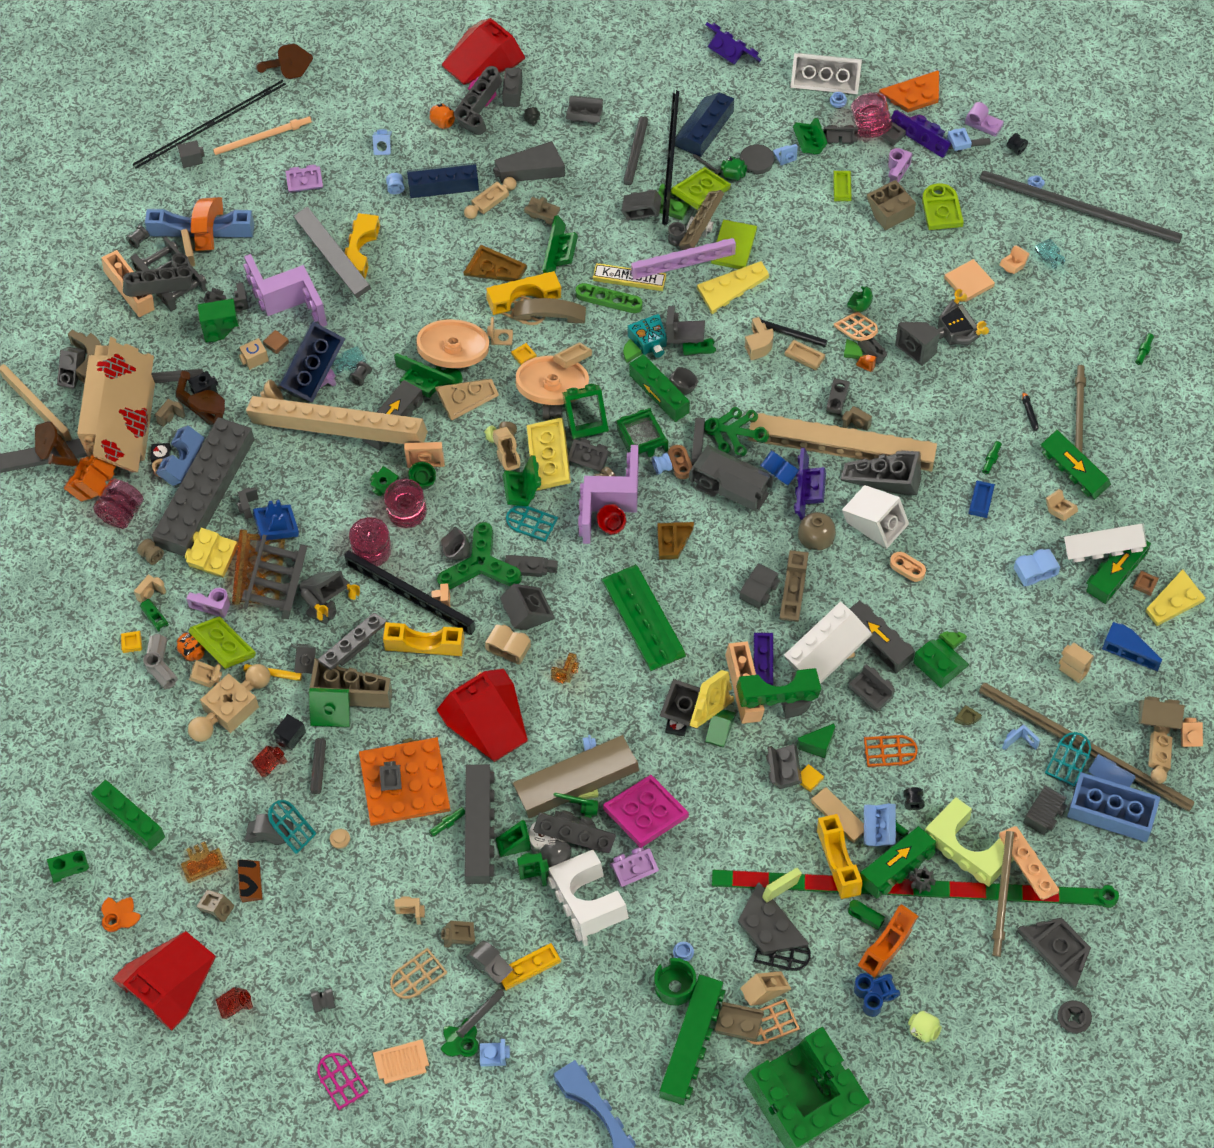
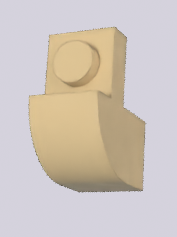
(760, 342)

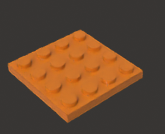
(421, 779)

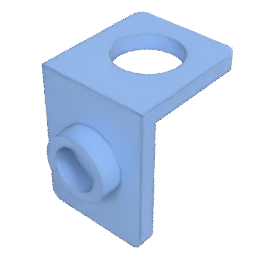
(382, 135)
(788, 154)
(1022, 732)

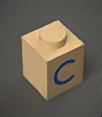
(253, 354)

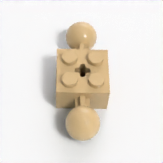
(229, 703)

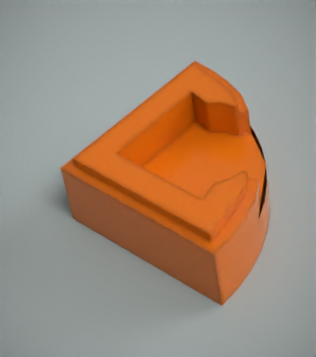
(867, 362)

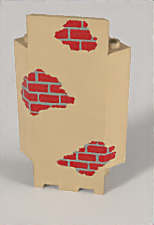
(117, 405)

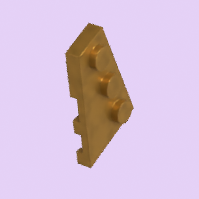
(494, 265)

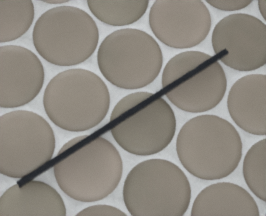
(210, 123)
(670, 158)

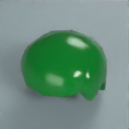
(861, 300)
(423, 474)

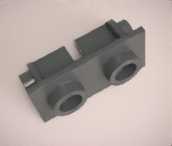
(847, 133)

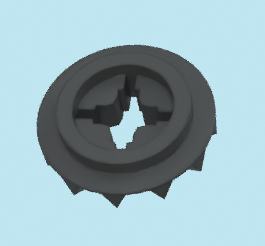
(1074, 1007)

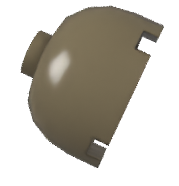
(817, 531)

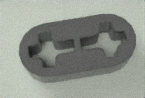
(873, 348)

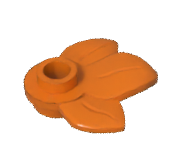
(121, 912)

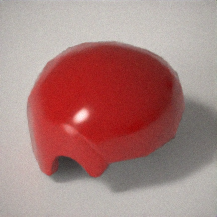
(611, 519)

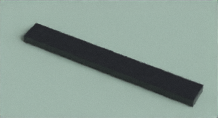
(409, 592)

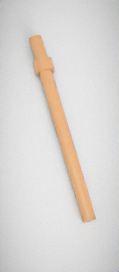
(294, 124)

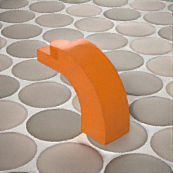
(202, 221)
(890, 942)

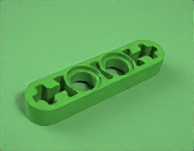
(609, 296)

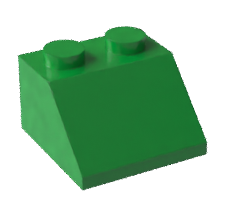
(939, 662)

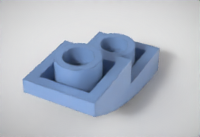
(1108, 770)

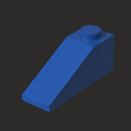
(1127, 644)

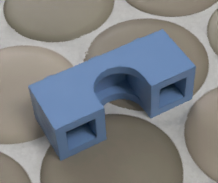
(188, 445)

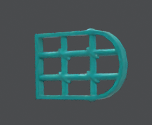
(539, 521)
(1063, 762)
(291, 832)

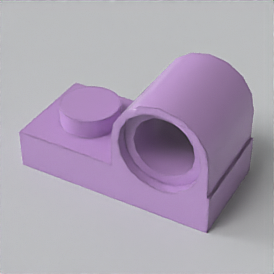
(979, 119)
(898, 163)
(211, 604)

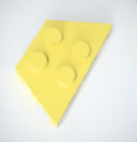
(712, 698)

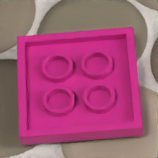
(645, 811)

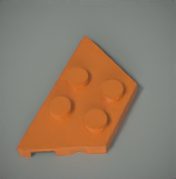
(914, 92)

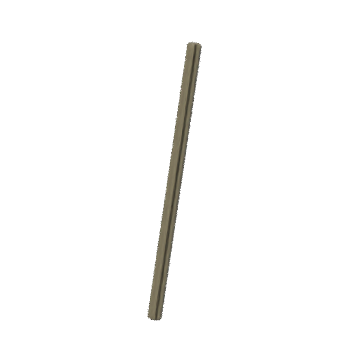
(1059, 731)

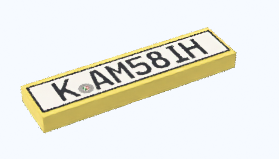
(623, 276)

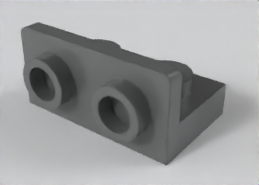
(588, 455)
(784, 766)

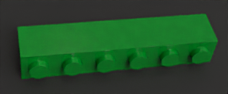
(691, 1040)

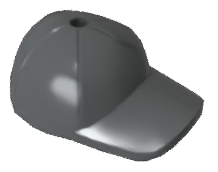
(455, 545)

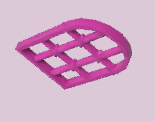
(348, 1083)

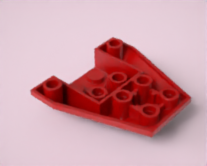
(482, 47)
(486, 714)
(168, 977)

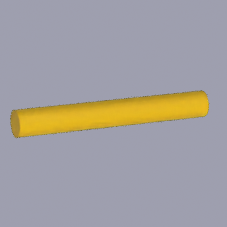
(280, 673)

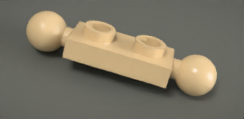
(490, 197)
(1160, 754)

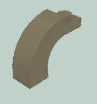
(87, 343)

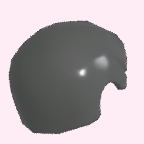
(684, 380)
(557, 853)

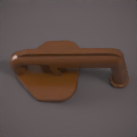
(291, 59)
(201, 403)
(47, 438)

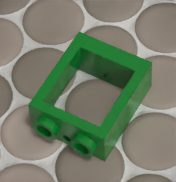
(589, 428)

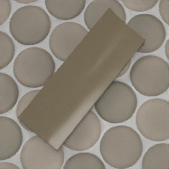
(576, 776)

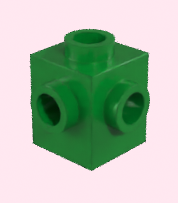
(383, 475)

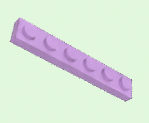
(683, 258)

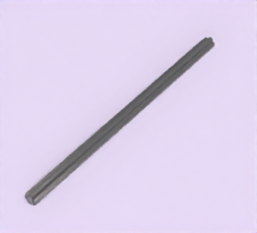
(1081, 206)

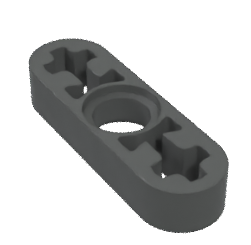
(698, 439)

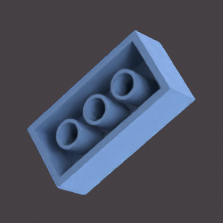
(1113, 807)

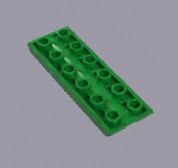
(643, 617)

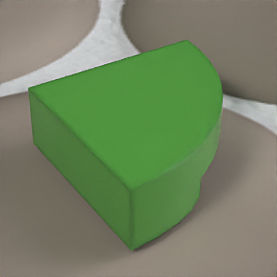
(852, 350)
(631, 351)
(952, 638)

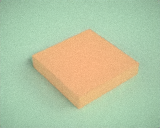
(970, 279)
(424, 452)

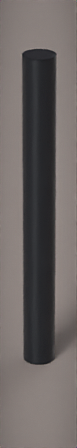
(794, 333)

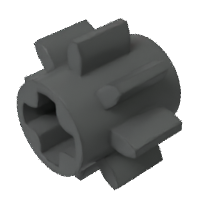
(214, 295)
(922, 874)

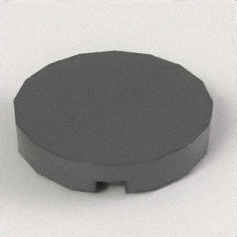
(757, 158)

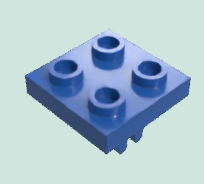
(275, 521)

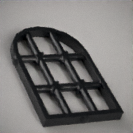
(789, 960)

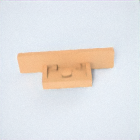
(1031, 865)

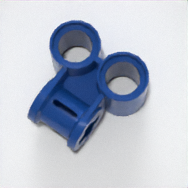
(779, 467)
(879, 991)

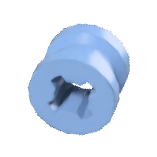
(395, 183)
(662, 463)

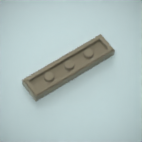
(701, 220)

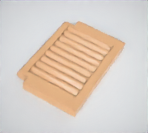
(401, 1061)

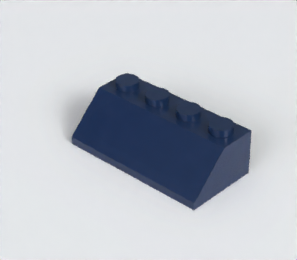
(705, 123)
(443, 180)
(311, 362)

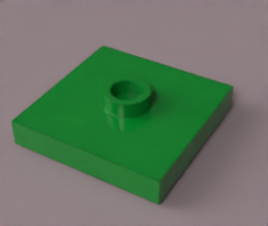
(329, 707)

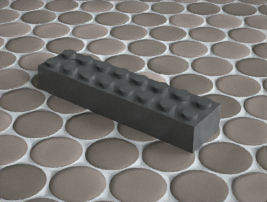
(203, 486)

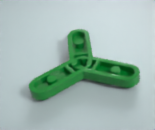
(481, 551)

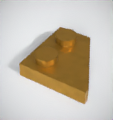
(673, 538)

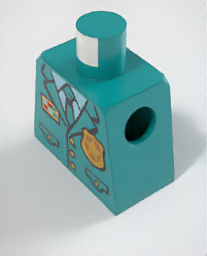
(649, 335)

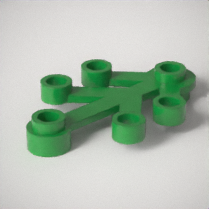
(734, 430)

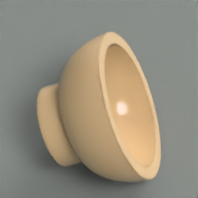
(271, 391)

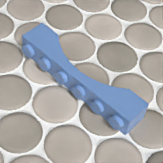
(234, 224)
(577, 1087)

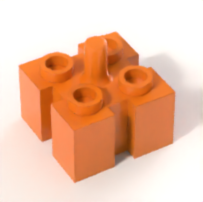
(89, 478)

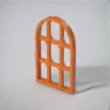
(883, 756)

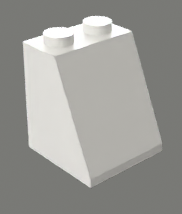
(876, 515)

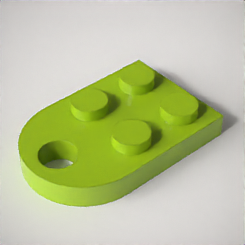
(942, 209)

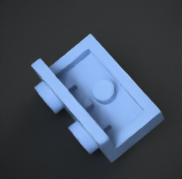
(880, 825)

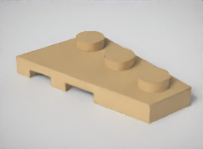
(466, 396)

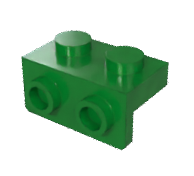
(810, 136)
(533, 865)

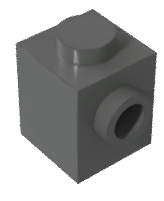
(191, 154)

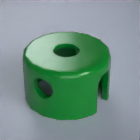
(679, 971)

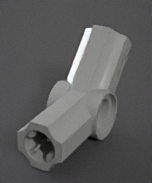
(160, 670)

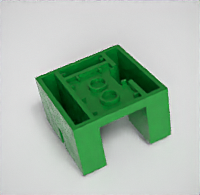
(799, 1104)

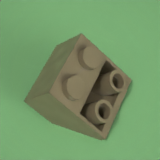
(891, 204)
(1159, 713)

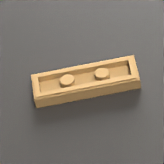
(829, 805)

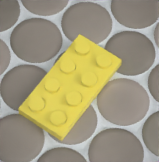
(549, 446)

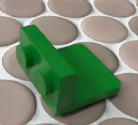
(521, 486)

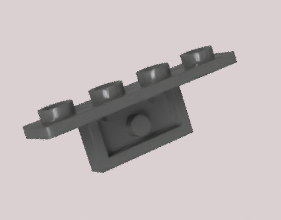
(352, 642)
(574, 830)

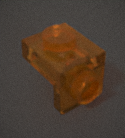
(565, 675)

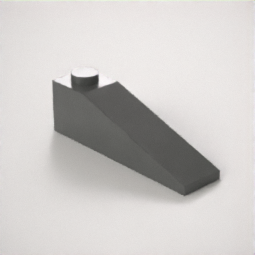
(890, 473)

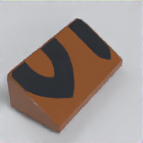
(249, 880)

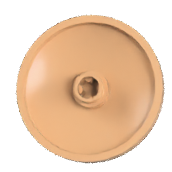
(452, 343)
(545, 380)

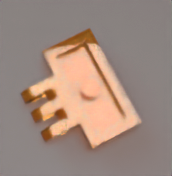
(202, 863)

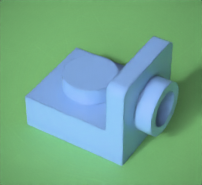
(959, 139)
(494, 1053)

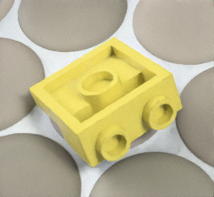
(211, 552)

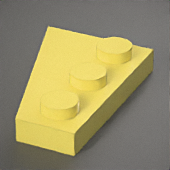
(1175, 599)

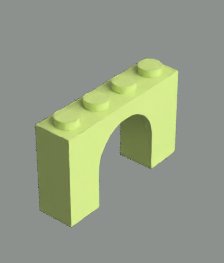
(983, 865)

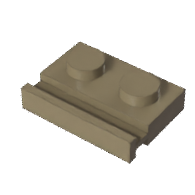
(739, 1021)

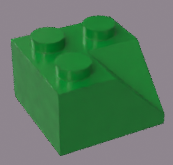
(217, 319)

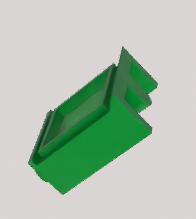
(643, 431)

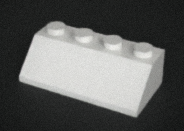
(826, 73)
(1105, 541)
(829, 642)

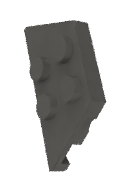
(769, 925)
(1058, 947)

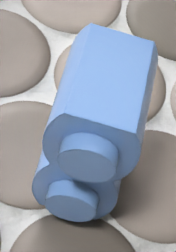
(1036, 567)

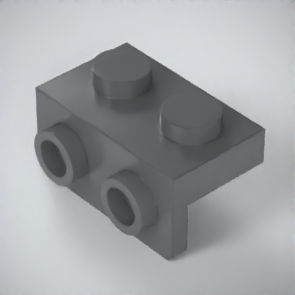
(585, 109)
(872, 688)

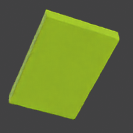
(696, 187)
(744, 238)
(222, 642)

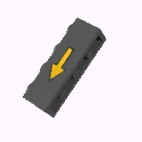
(402, 403)
(884, 641)

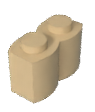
(506, 449)
(508, 644)
(1075, 662)

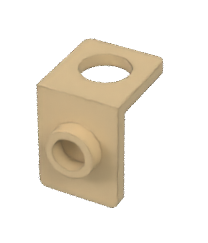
(494, 334)

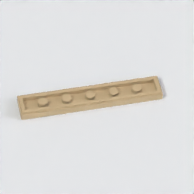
(34, 402)

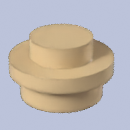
(339, 838)

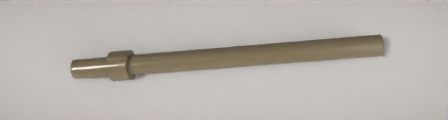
(1080, 383)
(999, 934)

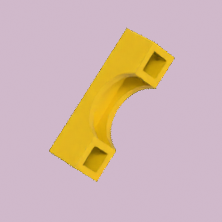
(364, 230)
(540, 286)
(404, 639)
(833, 842)

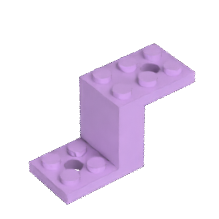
(284, 290)
(606, 490)

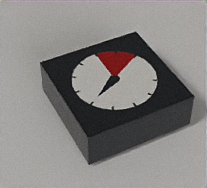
(160, 451)
(675, 728)

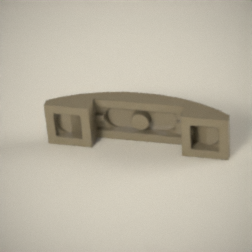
(549, 308)
(794, 586)

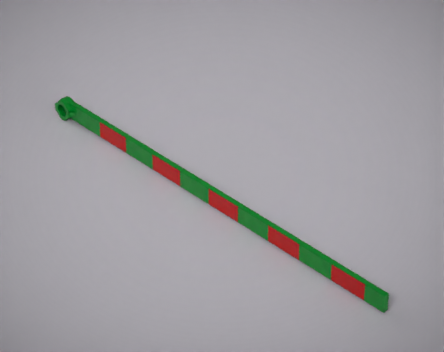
(941, 889)

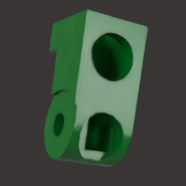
(67, 865)

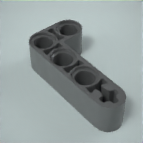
(488, 80)
(160, 280)

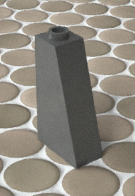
(531, 164)

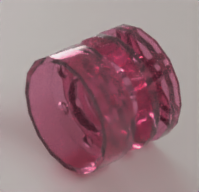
(871, 115)
(405, 494)
(118, 503)
(371, 540)

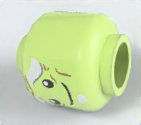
(924, 1026)

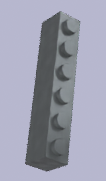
(478, 824)

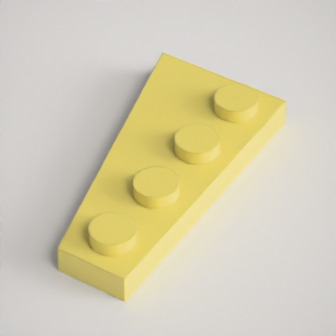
(723, 289)

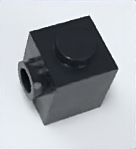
(203, 382)
(289, 732)

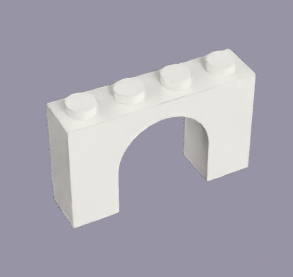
(586, 915)

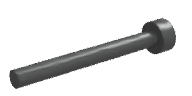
(717, 171)

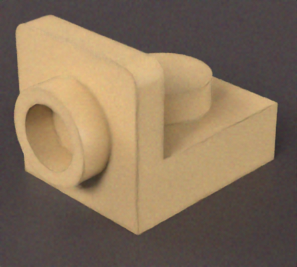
(147, 586)

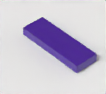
(764, 656)

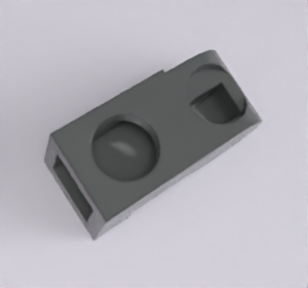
(837, 396)

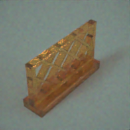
(242, 563)

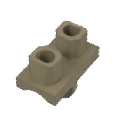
(542, 209)

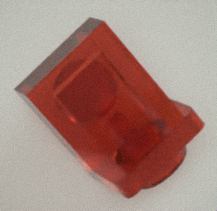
(268, 760)
(233, 1002)

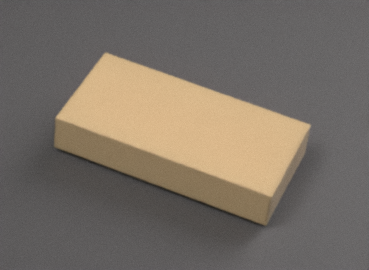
(188, 246)
(572, 355)
(804, 355)

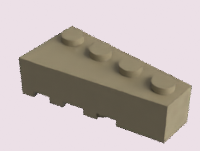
(364, 689)

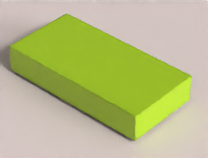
(842, 185)

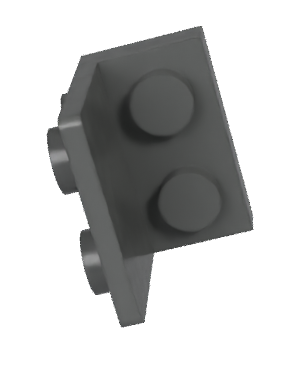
(683, 331)

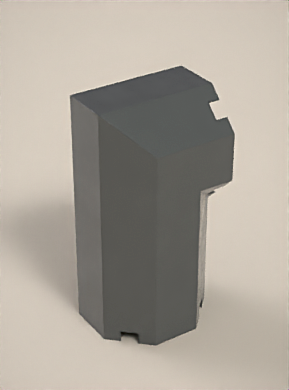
(731, 478)

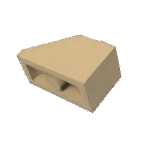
(765, 987)

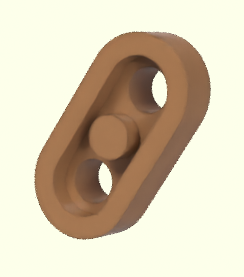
(680, 463)

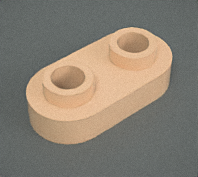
(908, 566)

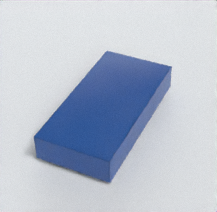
(981, 499)

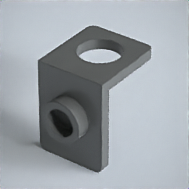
(304, 658)

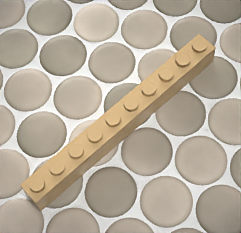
(336, 421)
(839, 440)

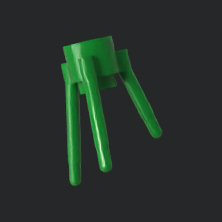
(588, 807)

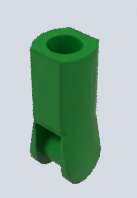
(704, 347)
(153, 614)
(866, 914)

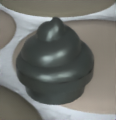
(531, 115)

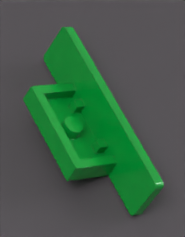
(560, 246)
(422, 375)

